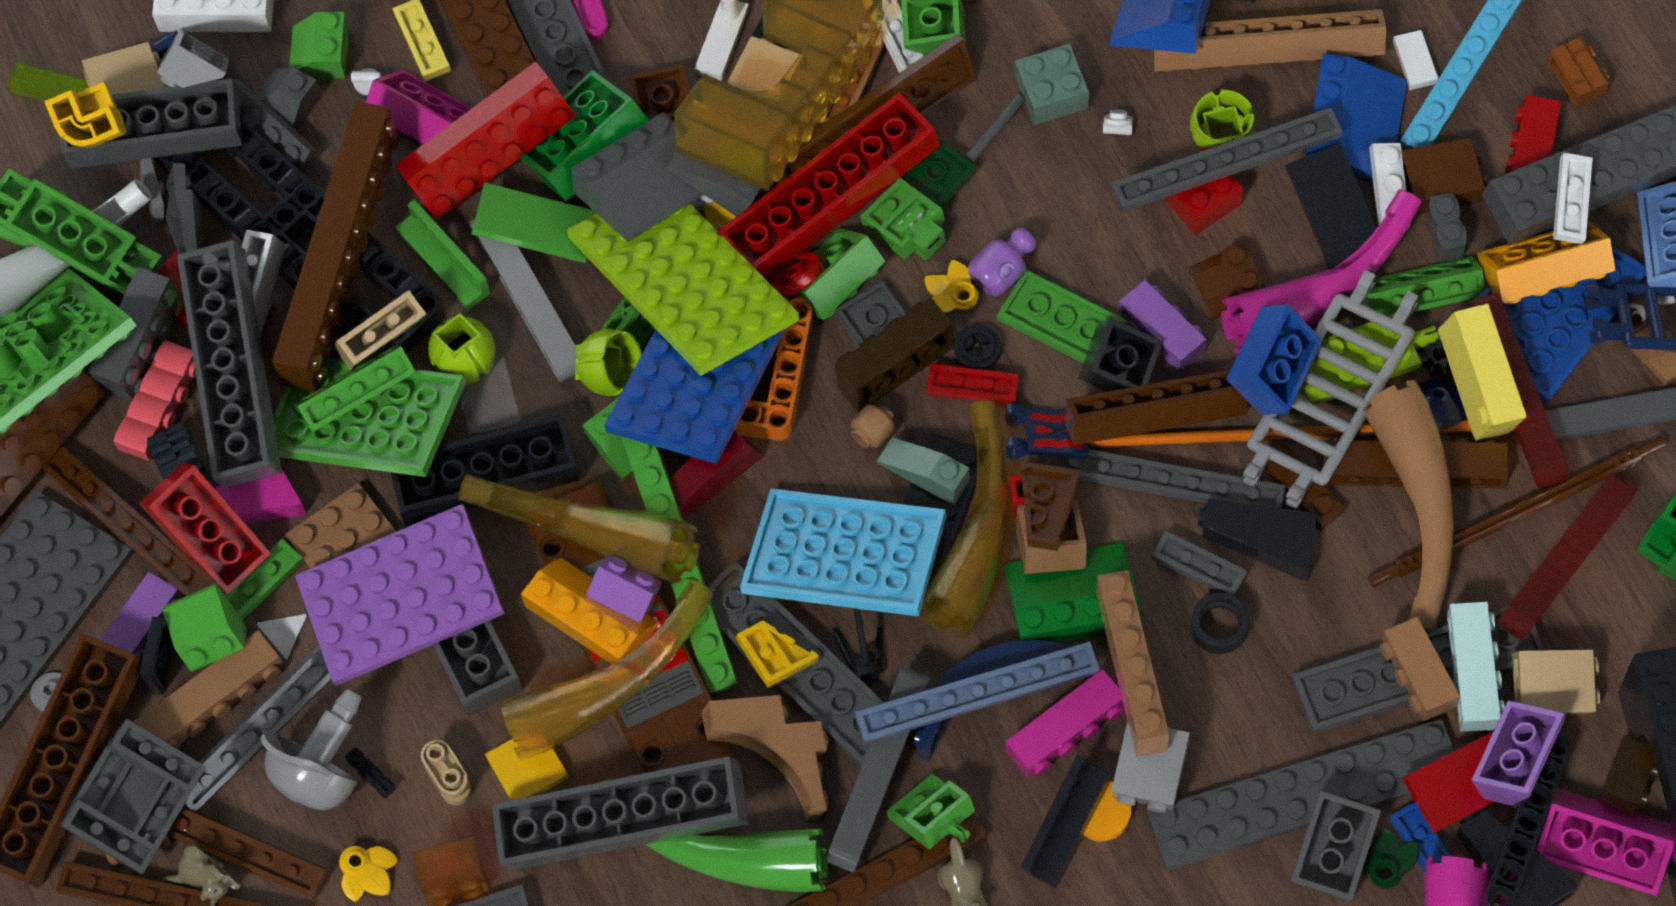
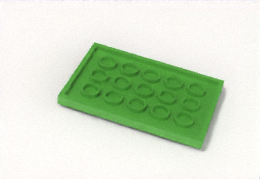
(386, 433)

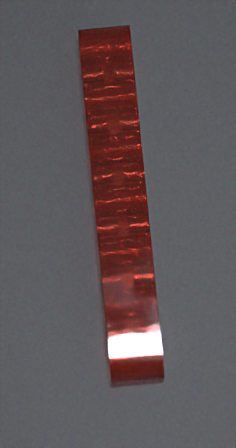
(1535, 430)
(1566, 557)

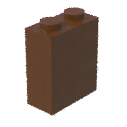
(1444, 170)

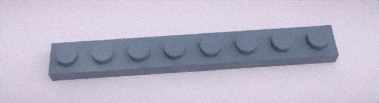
(976, 692)

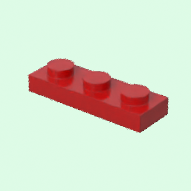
(972, 384)

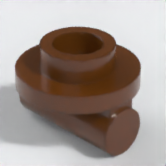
(1637, 314)

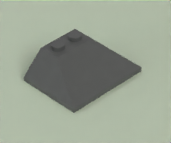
(132, 796)

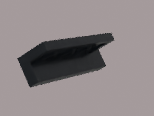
(1065, 822)

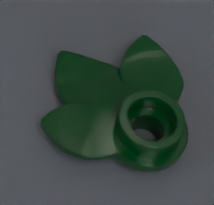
(1389, 856)

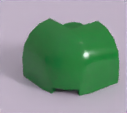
(1660, 539)

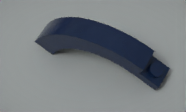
(979, 663)

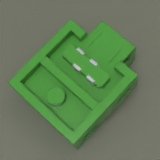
(905, 221)

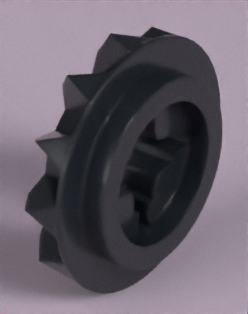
(984, 337)

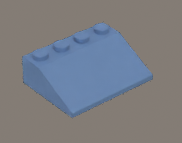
(1658, 229)

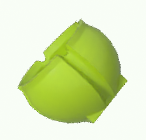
(1220, 110)
(470, 359)
(606, 361)

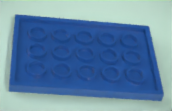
(1556, 327)
(681, 410)

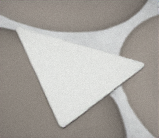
(283, 632)

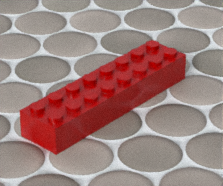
(831, 186)

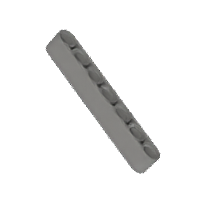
(532, 305)

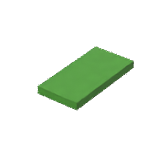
(529, 221)
(1053, 315)

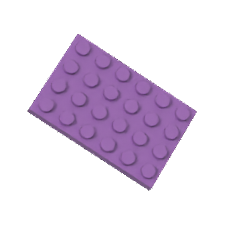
(399, 594)

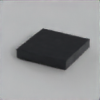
(157, 656)

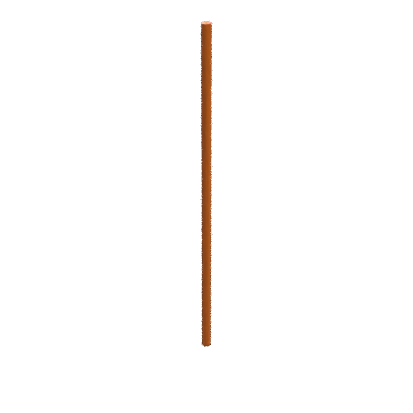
(1240, 435)

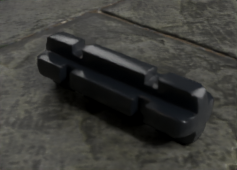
(370, 772)

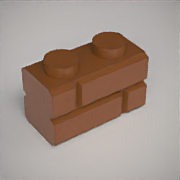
(1578, 72)

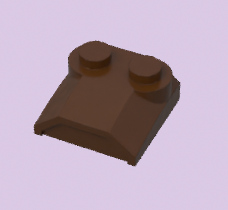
(660, 90)
(1225, 277)

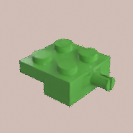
(933, 811)

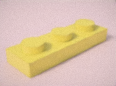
(421, 39)

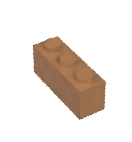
(1419, 669)

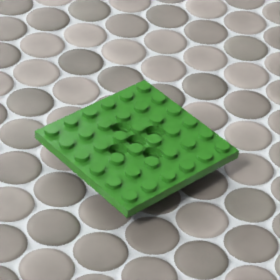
(54, 341)

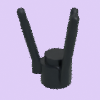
(865, 665)

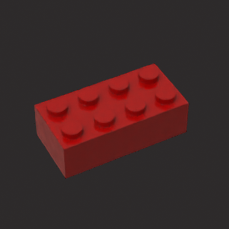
(205, 527)

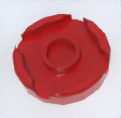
(806, 271)

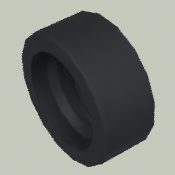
(1225, 601)

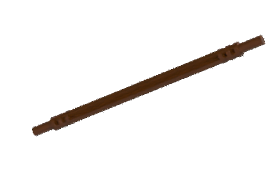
(1526, 507)

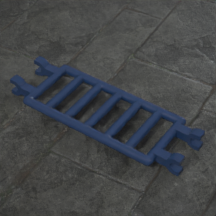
(1624, 330)

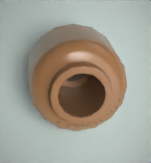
(872, 426)

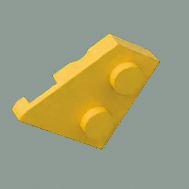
(773, 653)

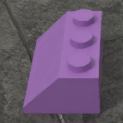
(1517, 752)

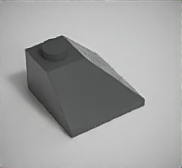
(290, 95)

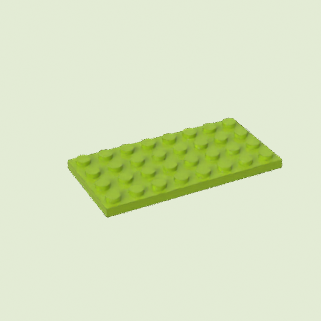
(688, 286)

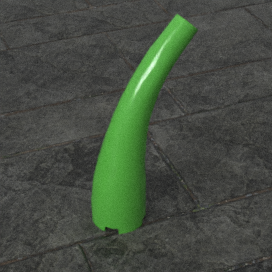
(756, 859)

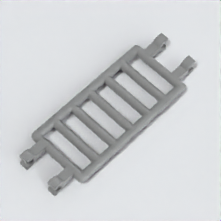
(1349, 429)

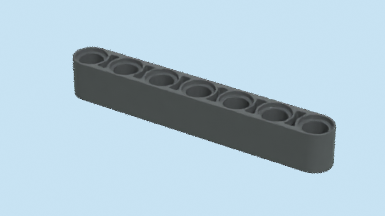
(872, 783)

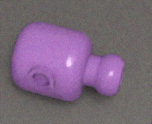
(1001, 262)

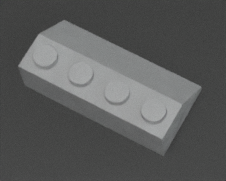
(191, 62)

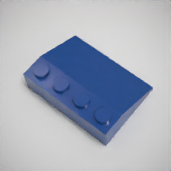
(1160, 24)
(1365, 104)

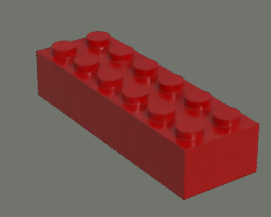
(485, 140)

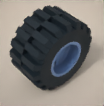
(173, 448)

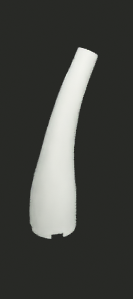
(32, 268)

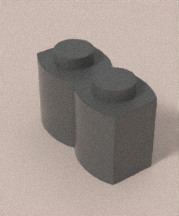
(1446, 228)

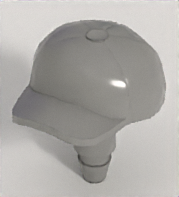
(306, 770)

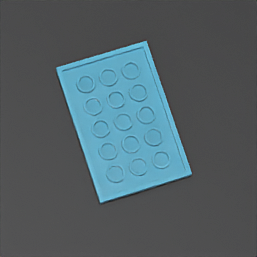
(844, 552)

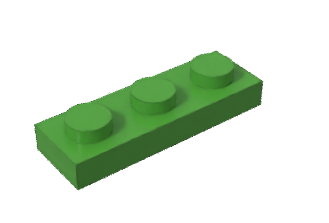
(265, 578)

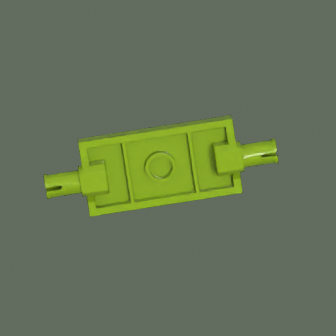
(1409, 362)

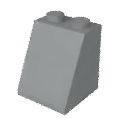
(1150, 777)

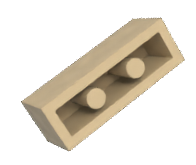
(379, 330)

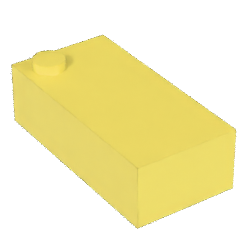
(1481, 372)

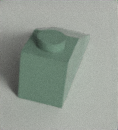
(926, 469)

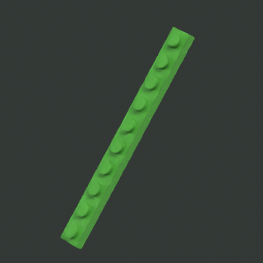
(660, 500)

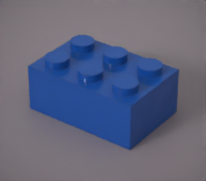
(1274, 359)

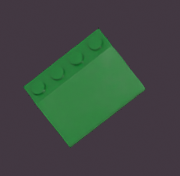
(600, 119)
(1063, 603)

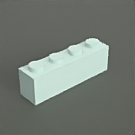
(1474, 666)

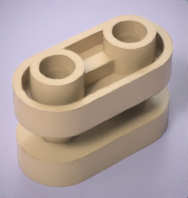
(446, 772)

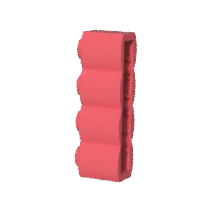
(157, 399)

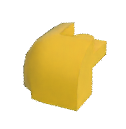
(86, 116)

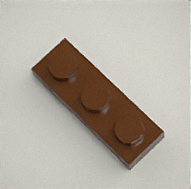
(1317, 497)

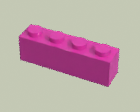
(1065, 724)

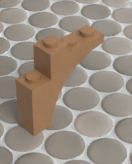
(791, 748)

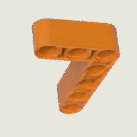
(782, 382)

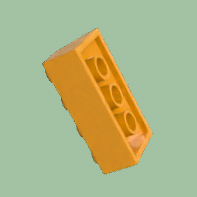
(1545, 264)
(560, 598)

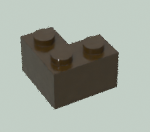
(1629, 776)

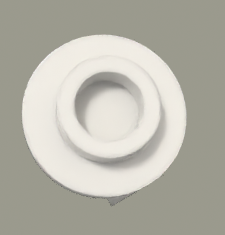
(363, 79)
(1117, 123)

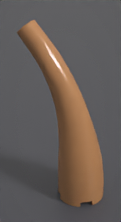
(1417, 454)

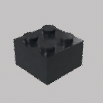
(1119, 357)

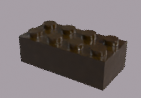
(894, 354)

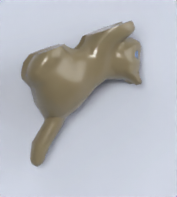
(203, 872)
(962, 878)

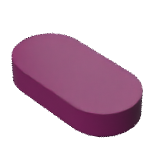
(592, 17)

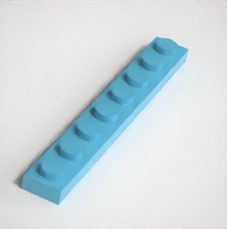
(1459, 73)

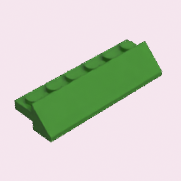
(72, 232)

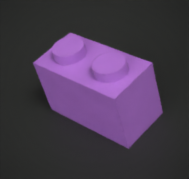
(623, 588)

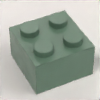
(1051, 84)

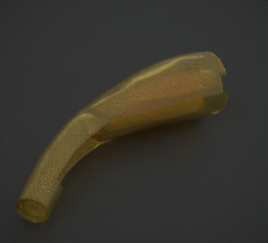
(640, 538)
(968, 571)
(571, 707)

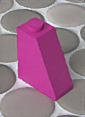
(263, 499)

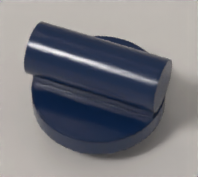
(163, 43)

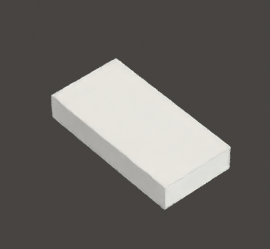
(1415, 60)

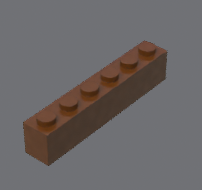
(1152, 407)
(1467, 464)

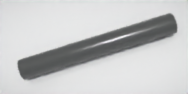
(994, 128)

